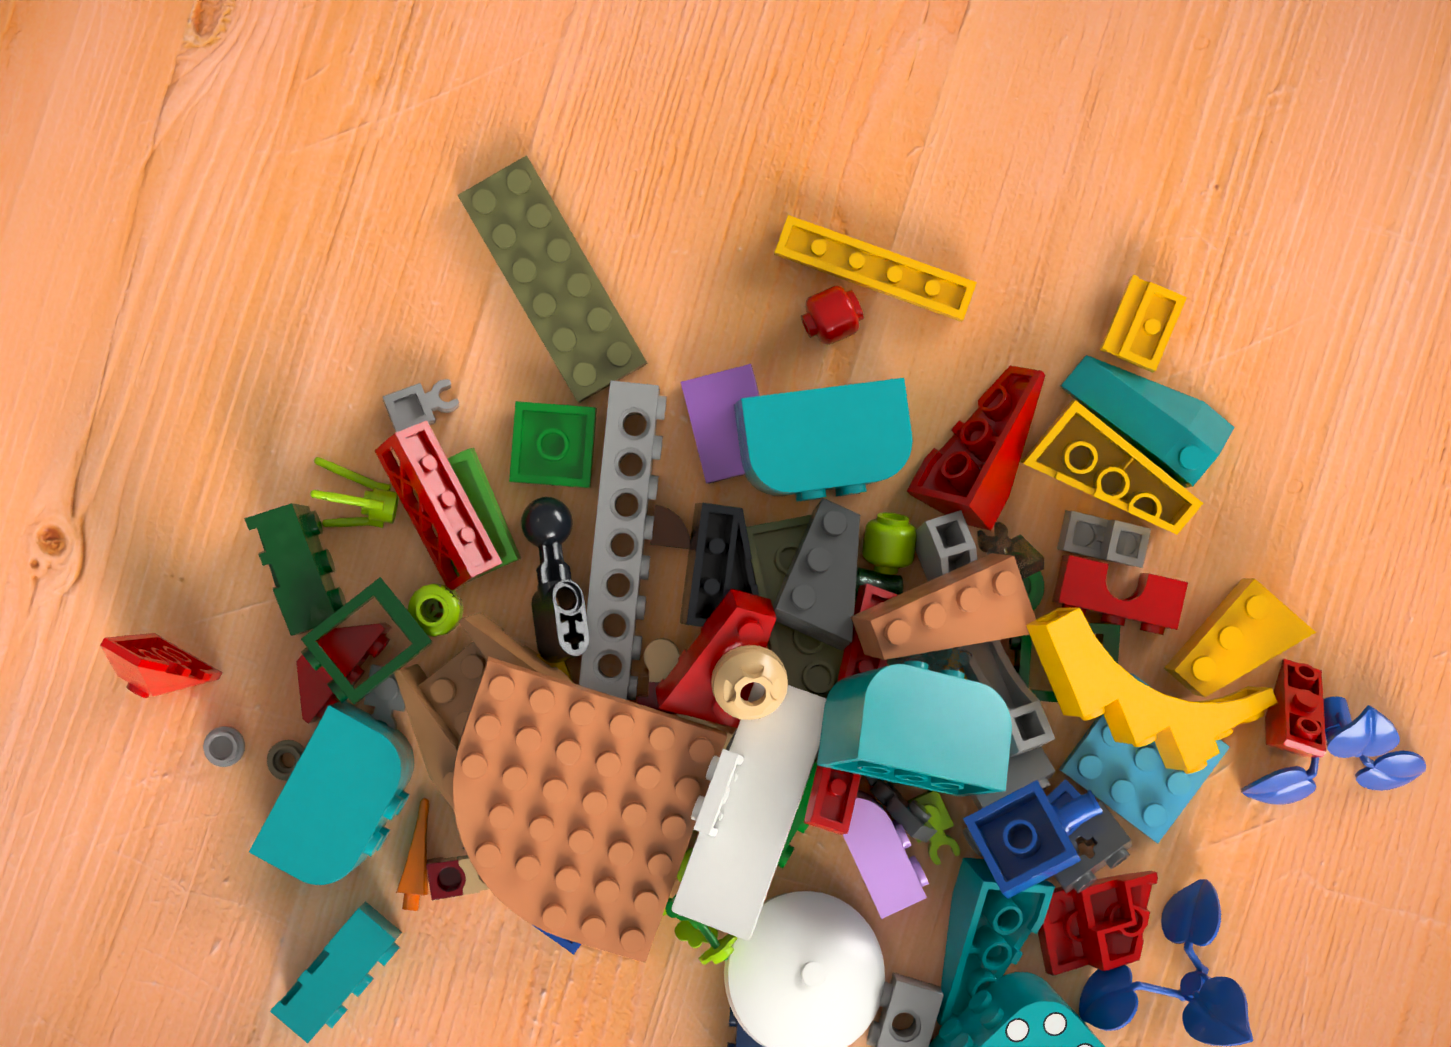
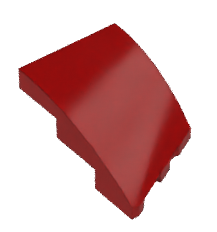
(1098, 924)

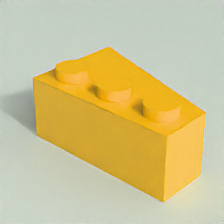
(1237, 638)

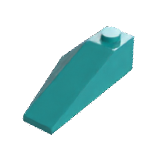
(1161, 423)
(985, 933)

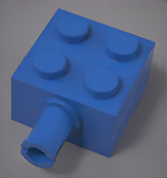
(1028, 837)

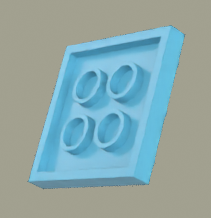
(1134, 778)

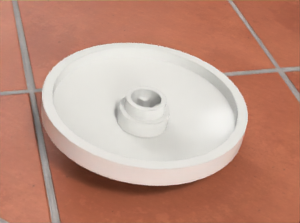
(806, 973)

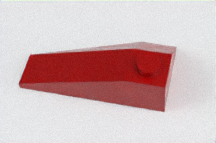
(983, 455)
(155, 665)

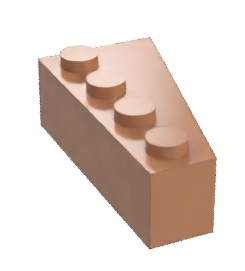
(954, 610)

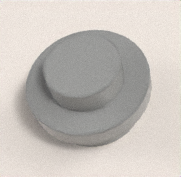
(224, 746)

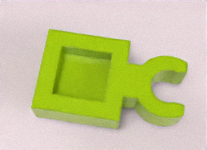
(940, 821)

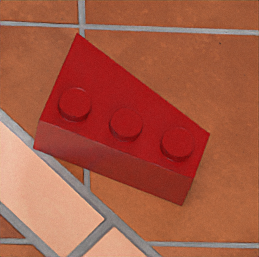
(736, 622)

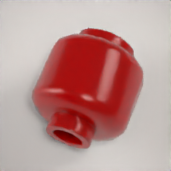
(832, 315)

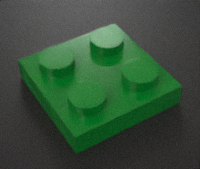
(553, 444)

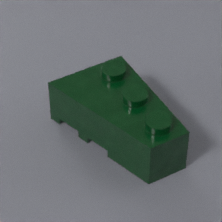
(298, 565)

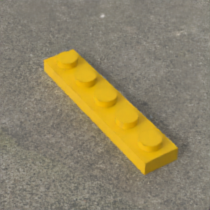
(875, 268)

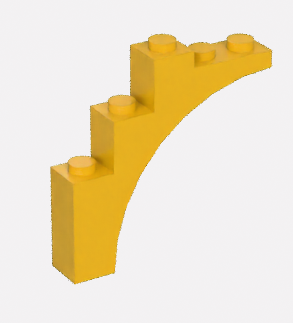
(1093, 684)

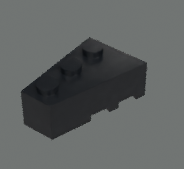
(716, 561)

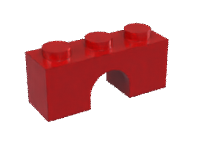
(1154, 603)

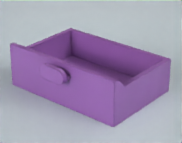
(713, 419)

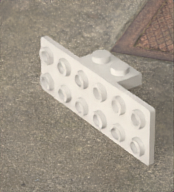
(749, 813)

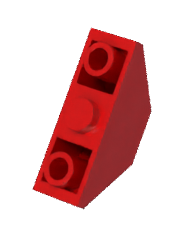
(348, 650)
(1298, 716)

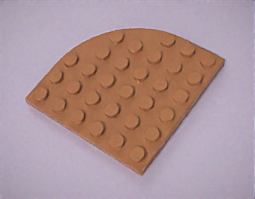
(578, 804)

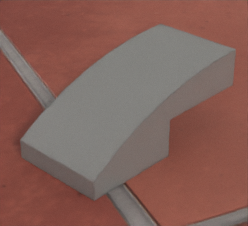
(1104, 539)

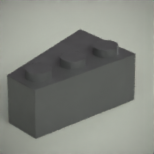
(822, 577)

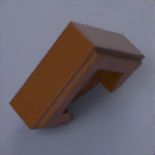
(669, 529)

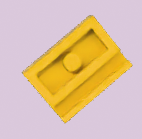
(1143, 323)

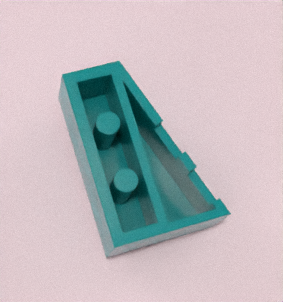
(338, 972)

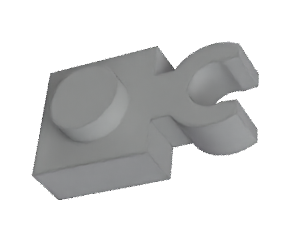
(414, 406)
(385, 699)

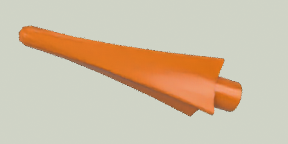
(414, 876)

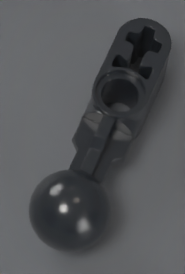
(560, 628)

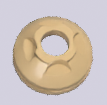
(745, 666)

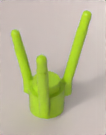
(378, 505)

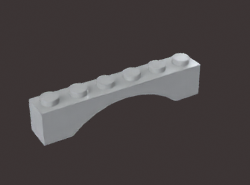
(948, 545)

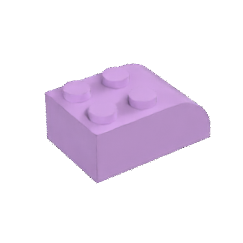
(881, 857)

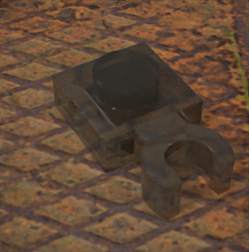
(1026, 556)

